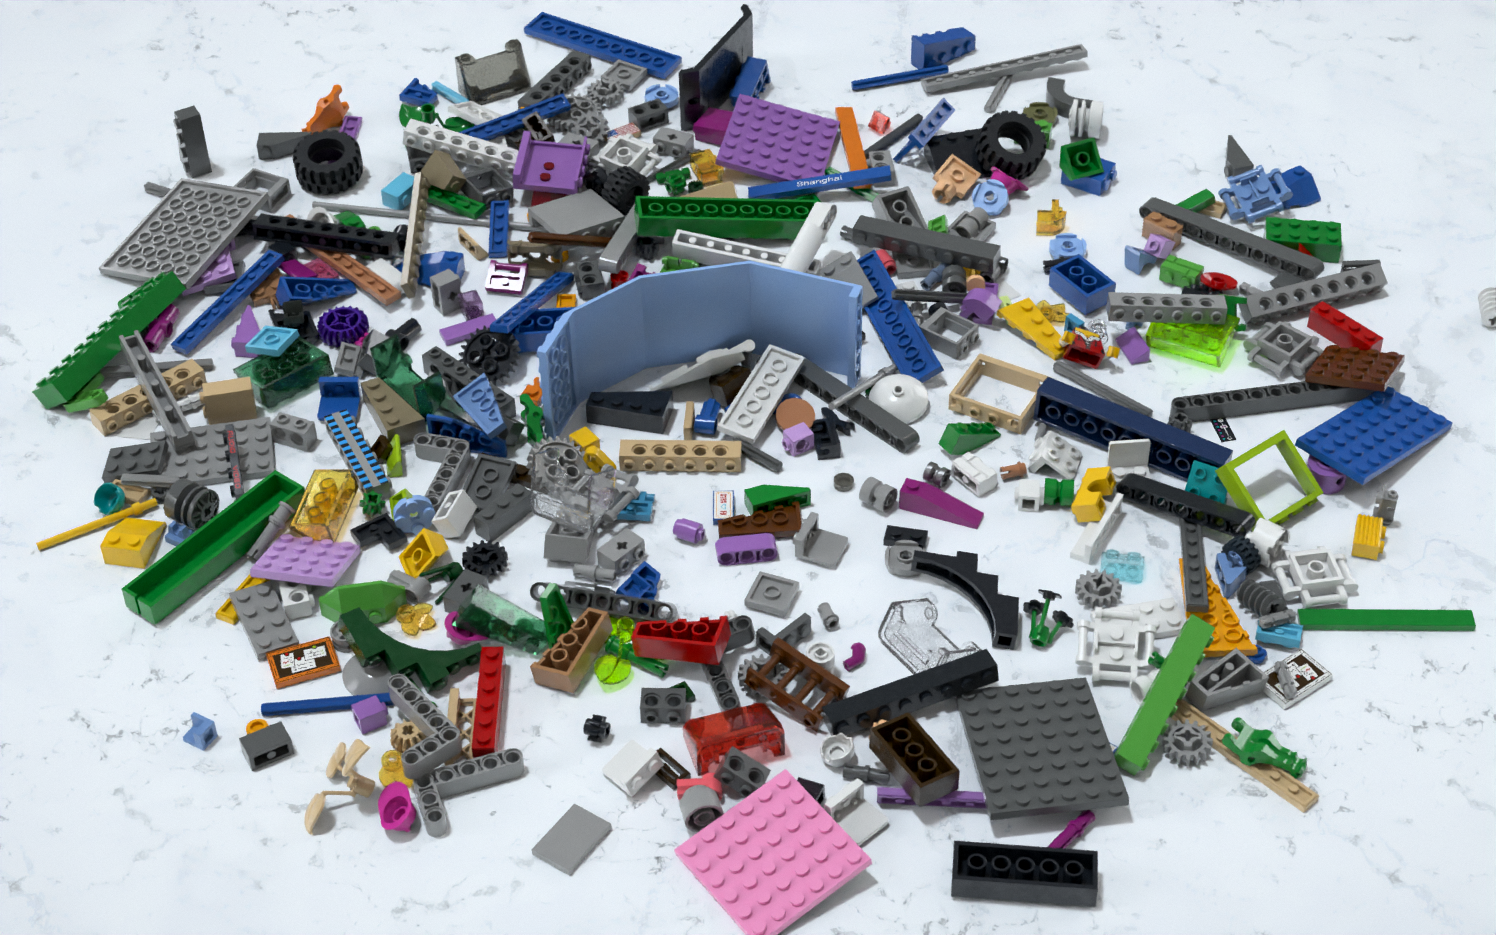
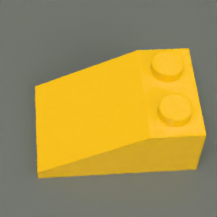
(131, 542)

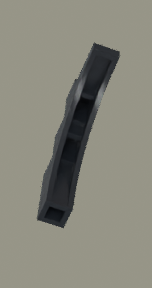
(981, 588)

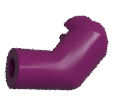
(857, 658)

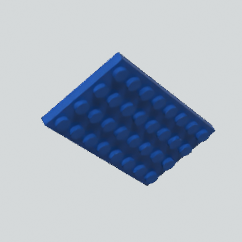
(1373, 434)

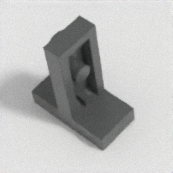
(790, 634)

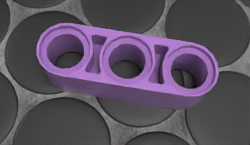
(746, 549)

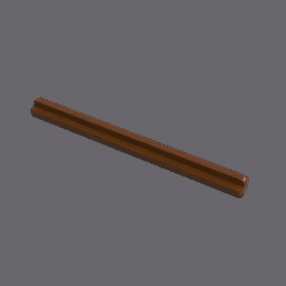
(569, 240)

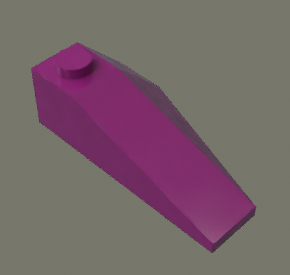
(938, 504)

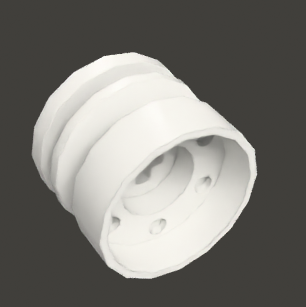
(1086, 118)

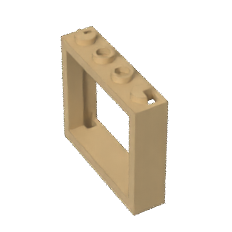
(1003, 372)

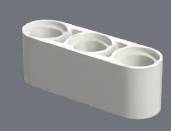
(386, 272)

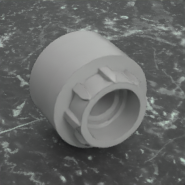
(700, 807)

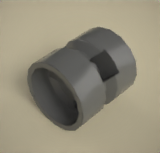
(954, 279)

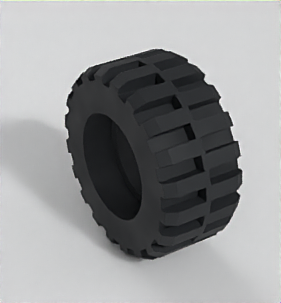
(1015, 127)
(325, 147)

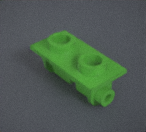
(672, 264)

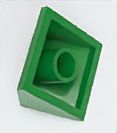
(1080, 159)

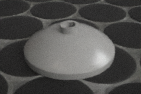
(367, 679)

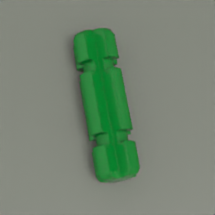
(661, 178)

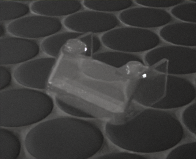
(558, 503)

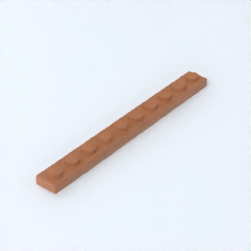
(358, 274)

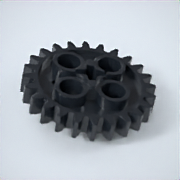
(502, 363)

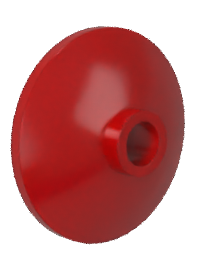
(1218, 281)

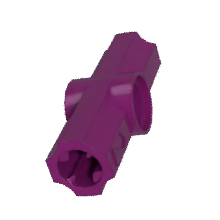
(161, 327)

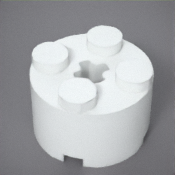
(1269, 540)

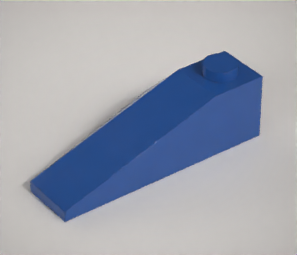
(477, 439)

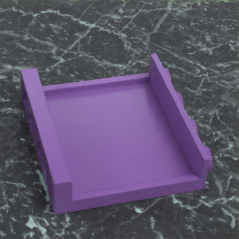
(568, 165)

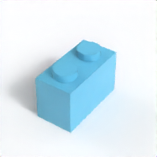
(398, 192)

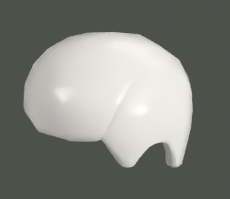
(837, 750)

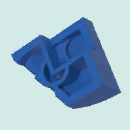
(641, 584)

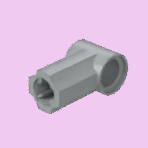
(415, 588)

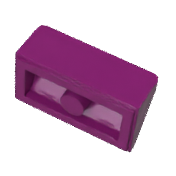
(296, 269)

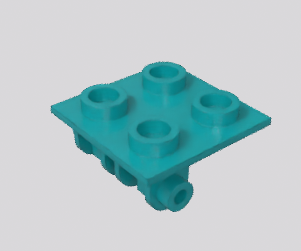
(1206, 483)

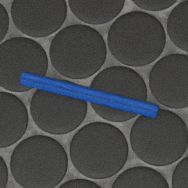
(899, 77)
(319, 704)

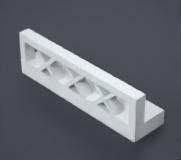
(1096, 532)

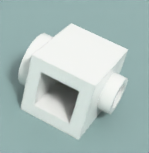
(1029, 495)

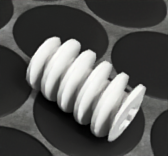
(1487, 306)

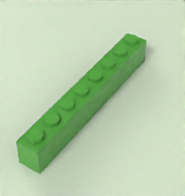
(1163, 694)

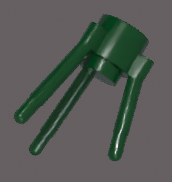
(448, 572)

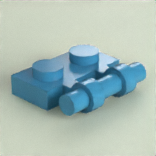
(639, 509)

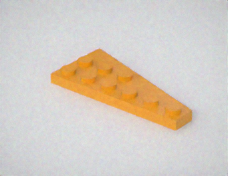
(1228, 631)

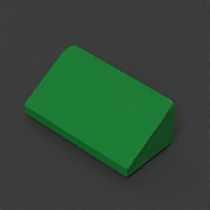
(1198, 201)

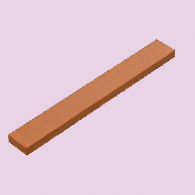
(851, 141)

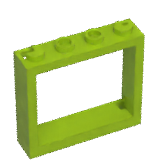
(1295, 462)

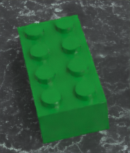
(1318, 237)

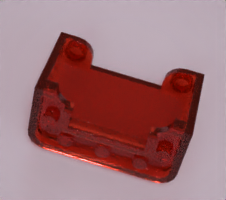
(740, 727)

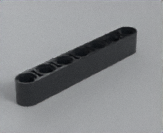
(1185, 505)

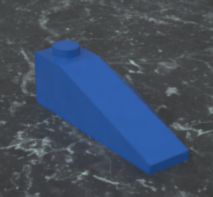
(1302, 186)
(435, 263)
(312, 289)

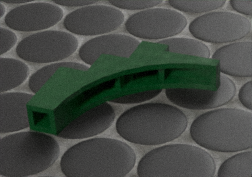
(430, 666)

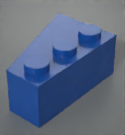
(751, 80)

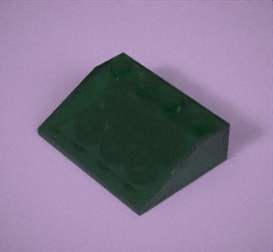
(285, 375)

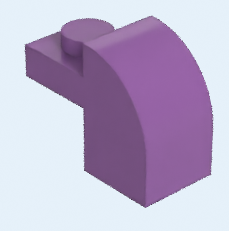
(980, 302)

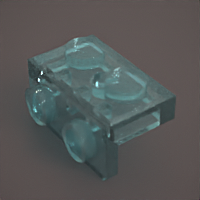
(1124, 566)

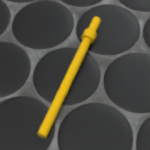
(135, 509)

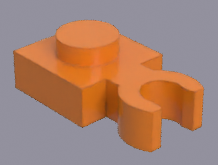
(534, 391)

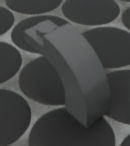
(1059, 99)

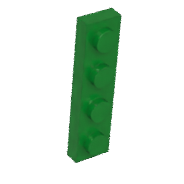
(455, 202)

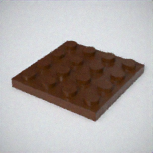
(1355, 368)

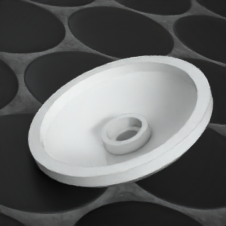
(907, 404)

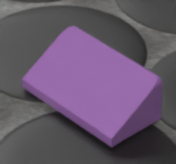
(1133, 346)

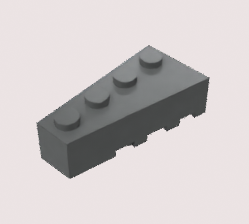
(192, 142)

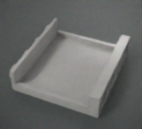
(577, 215)

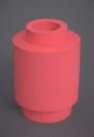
(887, 261)

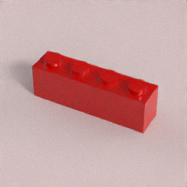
(1342, 329)

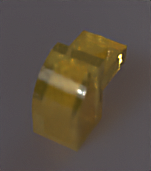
(1051, 221)

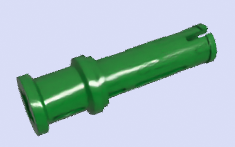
(628, 654)

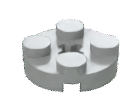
(895, 554)

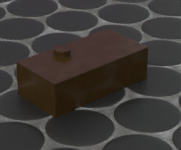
(914, 759)

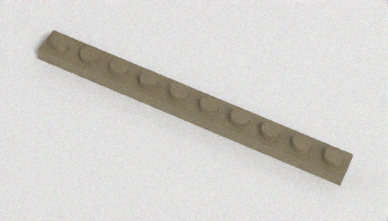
(414, 237)

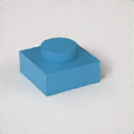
(1072, 322)

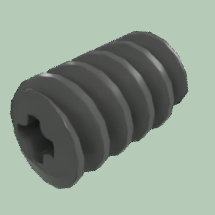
(1258, 598)

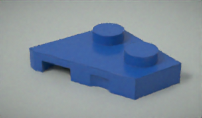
(418, 94)

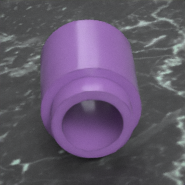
(688, 530)

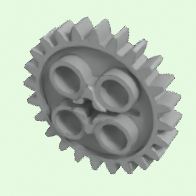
(578, 105)
(573, 466)

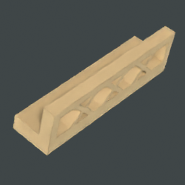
(454, 714)

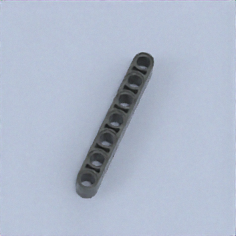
(614, 601)

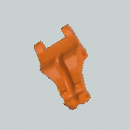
(328, 112)

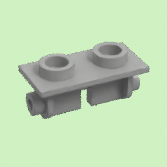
(1386, 499)

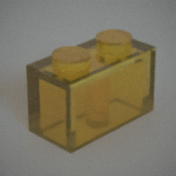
(704, 167)

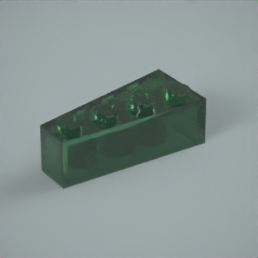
(501, 621)

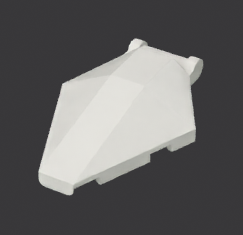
(707, 365)

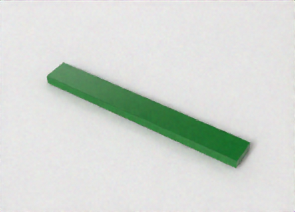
(1386, 619)

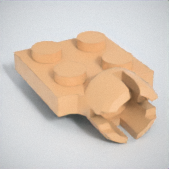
(954, 179)

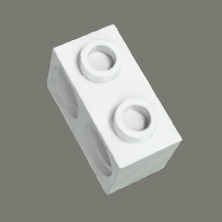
(296, 599)

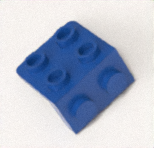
(338, 395)

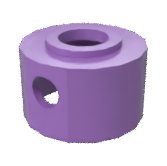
(1326, 476)

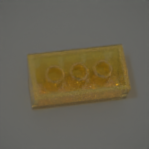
(325, 504)

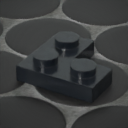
(379, 528)

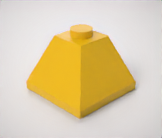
(423, 552)

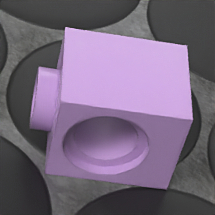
(1159, 246)
(798, 439)

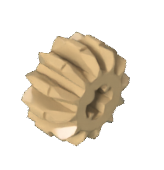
(405, 736)

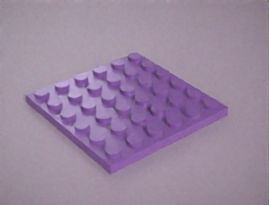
(776, 141)

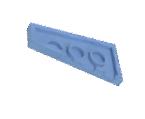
(481, 405)

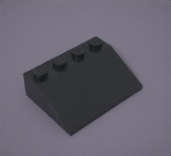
(960, 144)

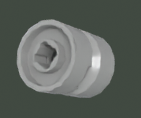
(878, 494)

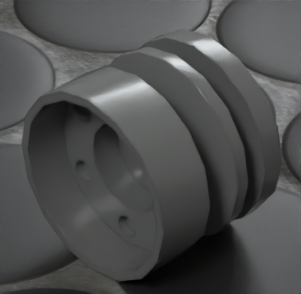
(191, 503)

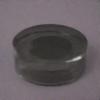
(843, 482)

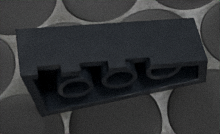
(631, 410)

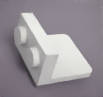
(1055, 453)
(632, 767)
(855, 813)

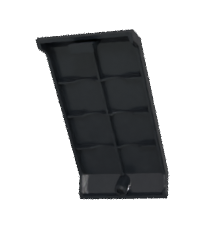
(715, 74)

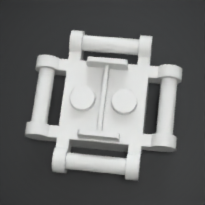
(628, 152)
(1316, 576)
(1115, 645)

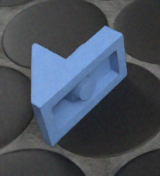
(1136, 258)
(1228, 577)

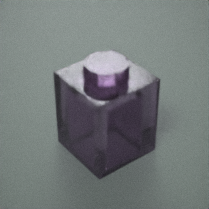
(471, 305)

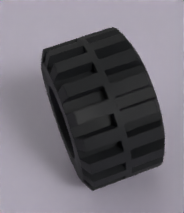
(623, 187)

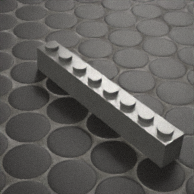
(926, 244)

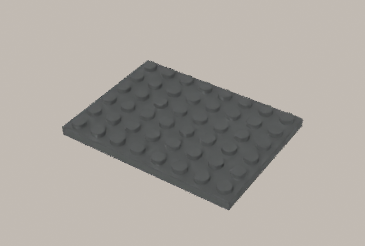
(1040, 749)

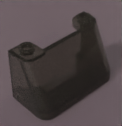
(494, 75)

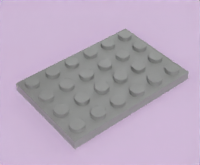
(206, 460)

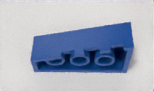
(941, 47)

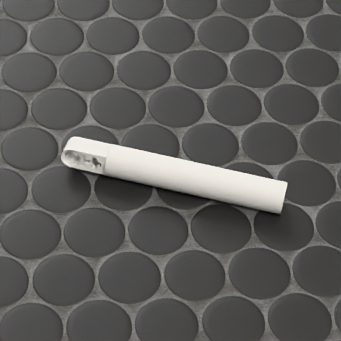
(810, 237)

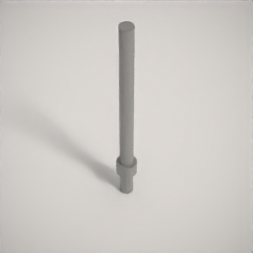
(885, 371)

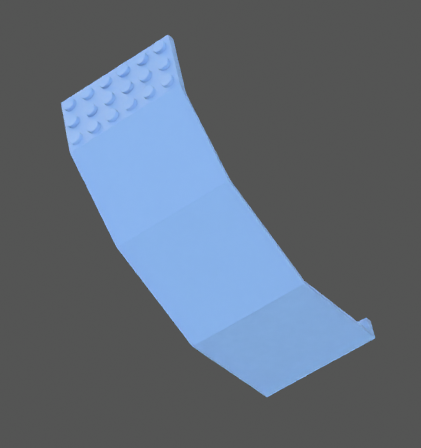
(691, 312)

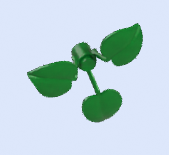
(427, 115)

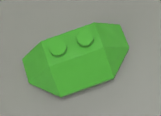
(376, 599)

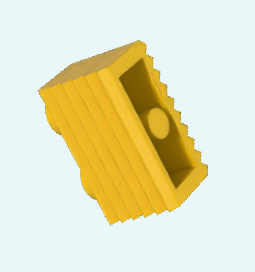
(1368, 537)

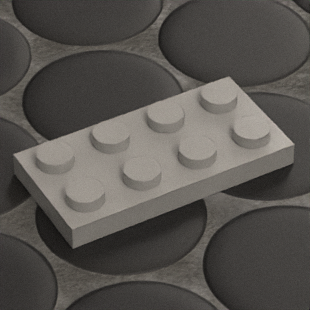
(263, 619)

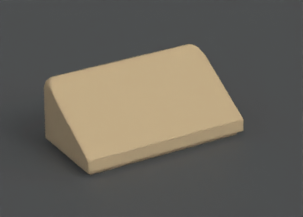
(471, 245)

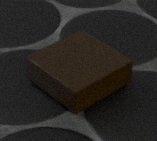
(382, 448)

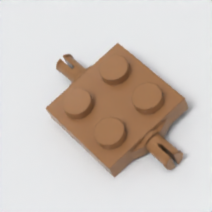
(266, 290)

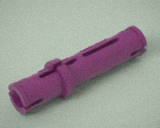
(1073, 830)

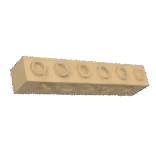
(134, 403)
(680, 455)

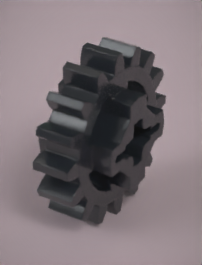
(485, 558)

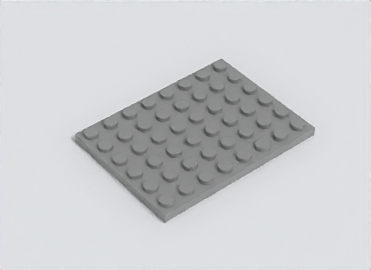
(184, 231)

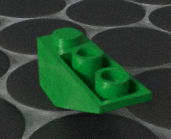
(966, 437)

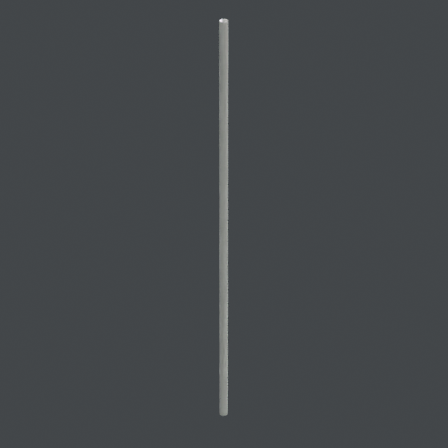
(438, 217)

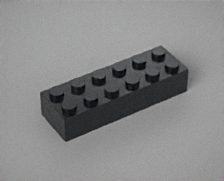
(1025, 873)

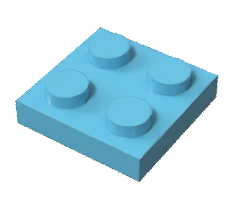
(272, 341)

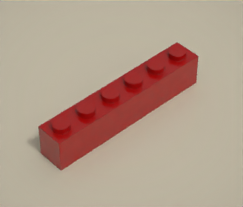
(489, 701)

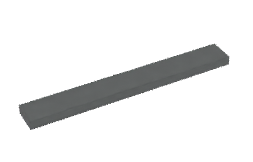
(1193, 566)

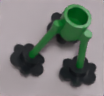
(1040, 635)

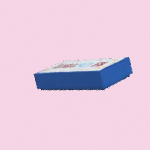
(723, 505)

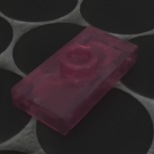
(322, 269)

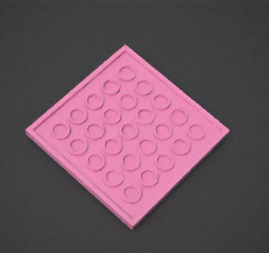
(772, 857)

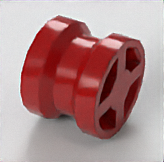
(619, 279)

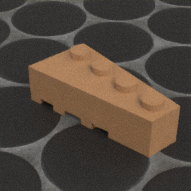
(574, 652)

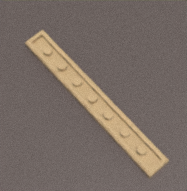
(1269, 775)

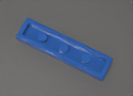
(499, 229)

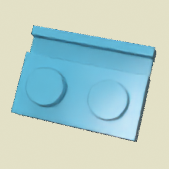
(1285, 634)

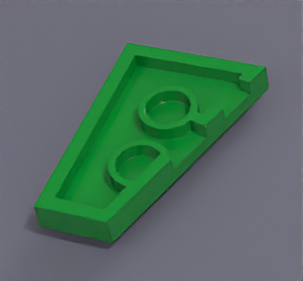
(555, 613)

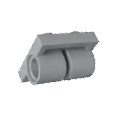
(973, 225)

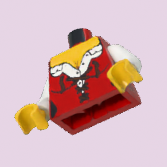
(1086, 347)

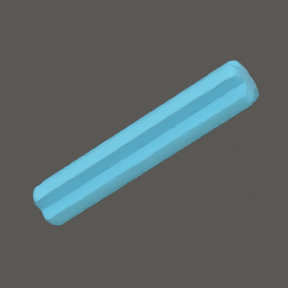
(448, 93)

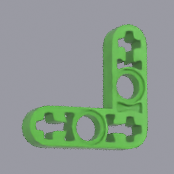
(87, 396)

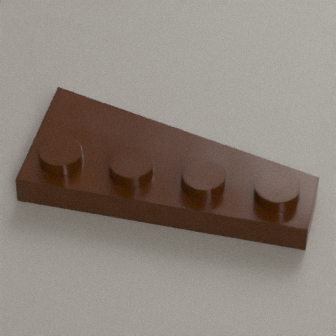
(778, 522)

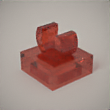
(879, 122)

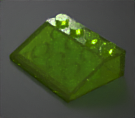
(1194, 341)

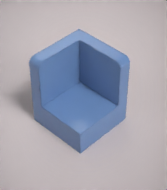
(201, 733)

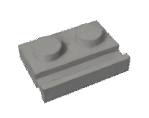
(347, 361)

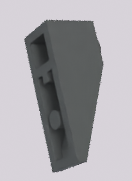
(278, 144)
(1236, 159)

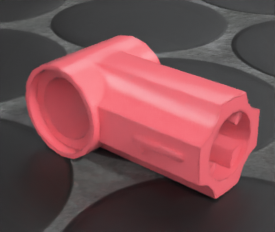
(707, 780)

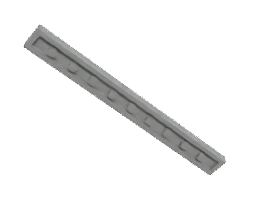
(1003, 68)

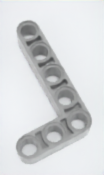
(454, 458)
(442, 735)
(460, 779)

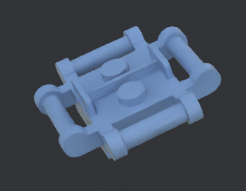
(1255, 194)

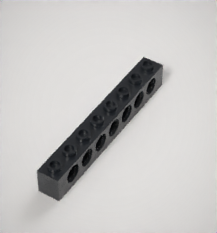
(327, 236)

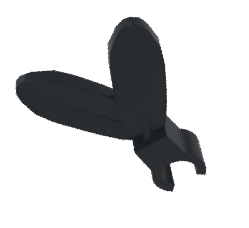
(841, 425)

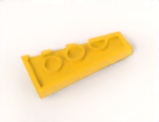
(1034, 326)

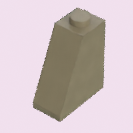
(443, 172)

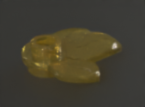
(1053, 313)
(415, 618)
(392, 770)

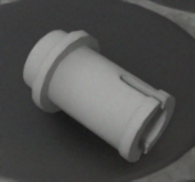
(830, 619)

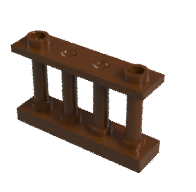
(806, 668)

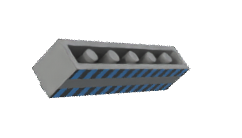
(357, 453)

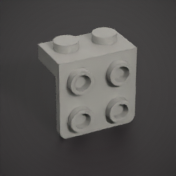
(817, 544)

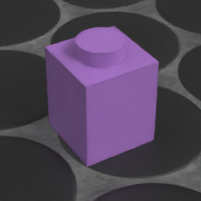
(369, 714)

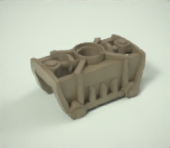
(537, 265)

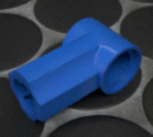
(707, 420)

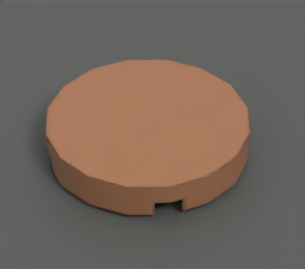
(793, 412)

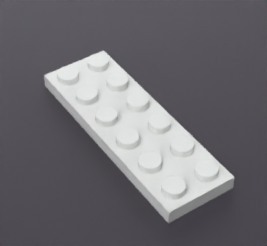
(761, 394)

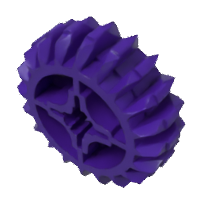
(342, 325)

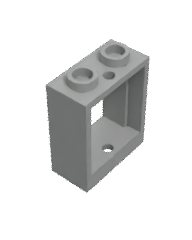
(278, 187)
(955, 323)

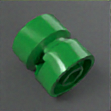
(1058, 491)

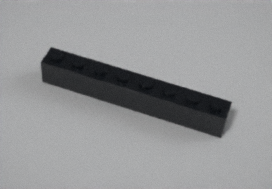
(911, 693)

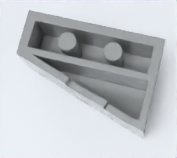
(1226, 681)

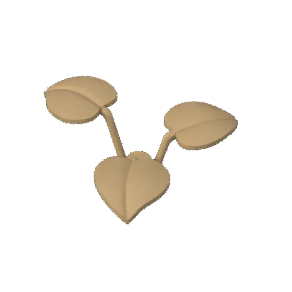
(357, 783)

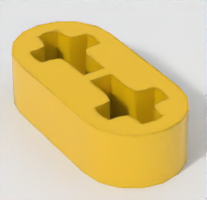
(596, 458)

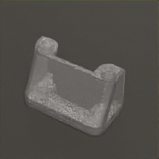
(915, 640)

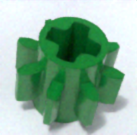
(675, 183)
(372, 503)

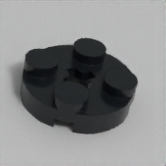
(596, 180)

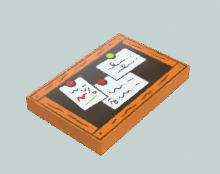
(303, 662)

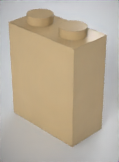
(228, 401)

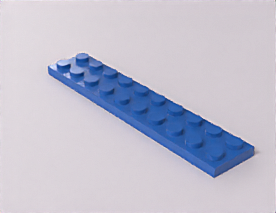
(602, 44)
(897, 325)

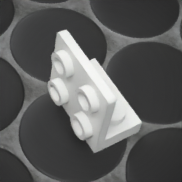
(1129, 457)

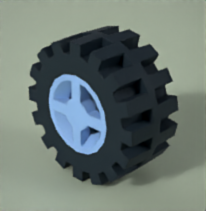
(1242, 553)

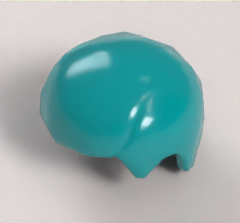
(109, 498)

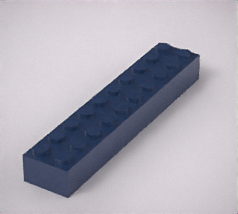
(1104, 421)

